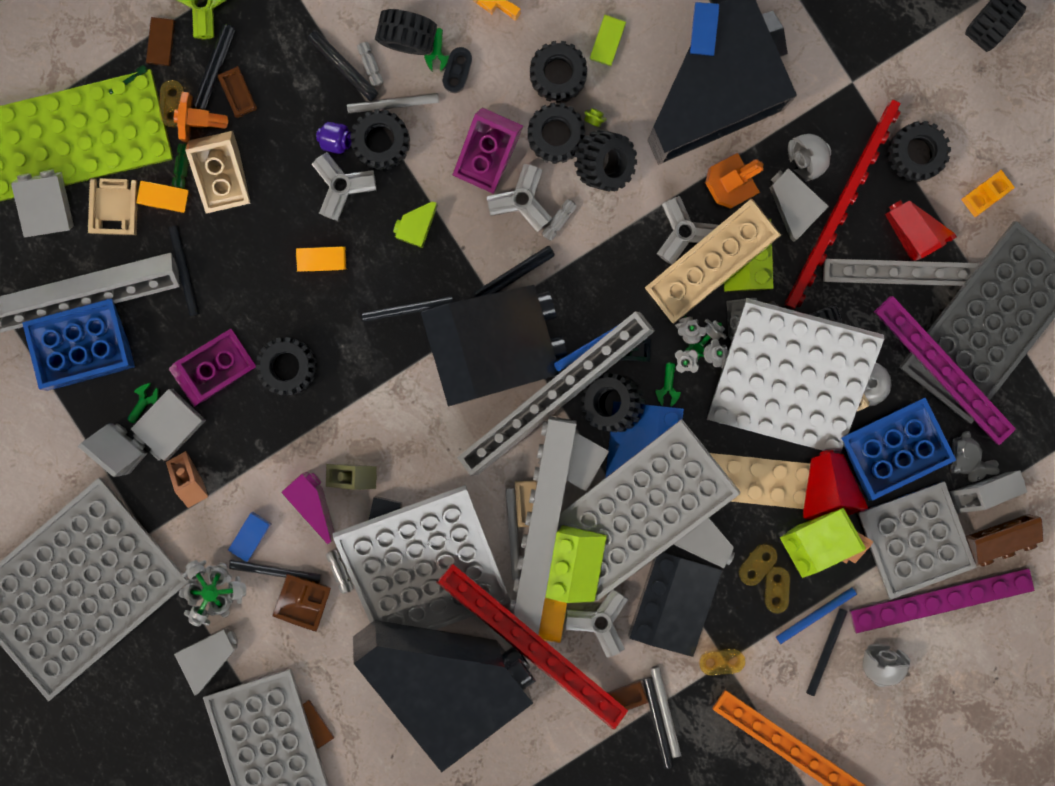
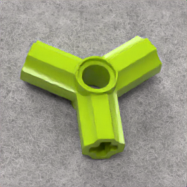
(202, 17)

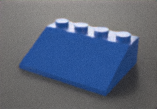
(77, 345)
(652, 424)
(897, 449)

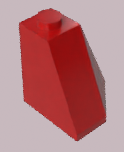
(917, 230)
(831, 487)

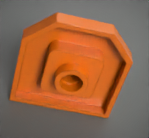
(188, 117)
(732, 180)

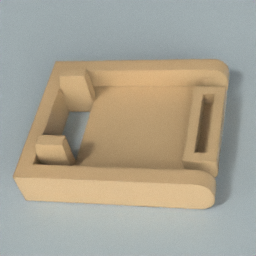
(113, 203)

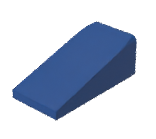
(704, 28)
(249, 536)

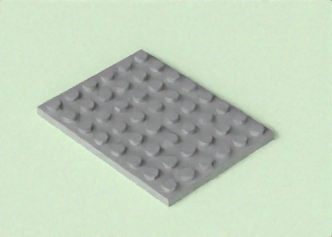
(80, 588)

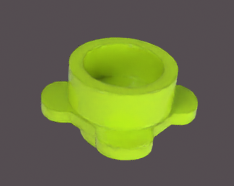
(594, 117)

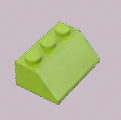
(754, 275)
(575, 565)

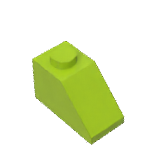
(415, 225)

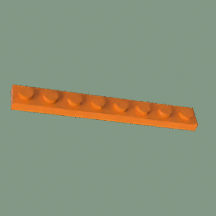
(782, 742)

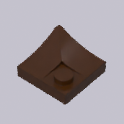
(301, 602)

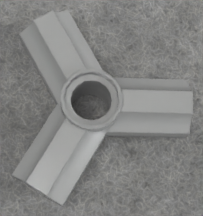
(331, 173)
(527, 185)
(675, 242)
(607, 635)

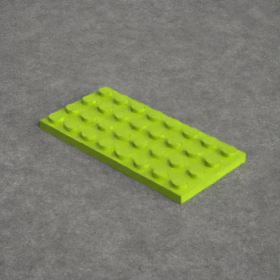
(83, 132)

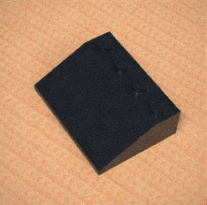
(674, 603)

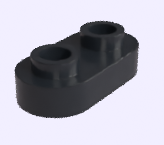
(457, 70)

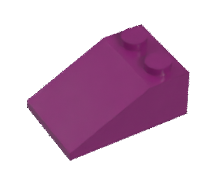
(487, 149)
(212, 367)
(310, 502)

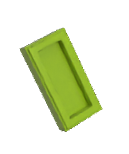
(607, 40)

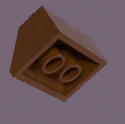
(1005, 539)

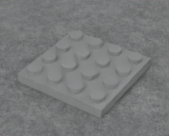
(917, 540)

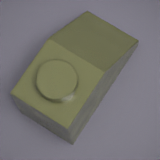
(351, 476)

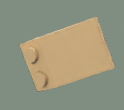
(218, 171)

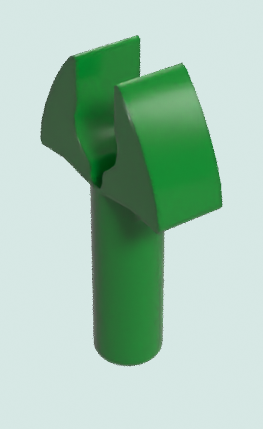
(437, 52)
(668, 386)
(143, 401)

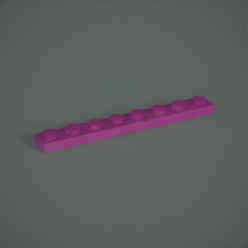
(944, 370)
(942, 600)

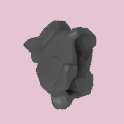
(968, 459)

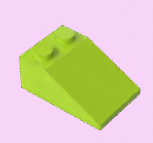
(822, 542)

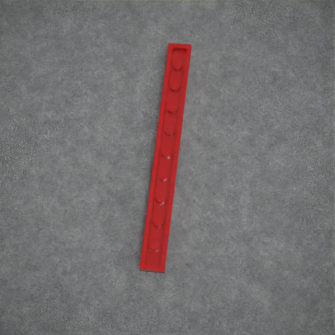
(847, 197)
(532, 646)

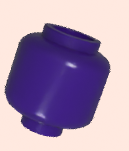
(334, 137)

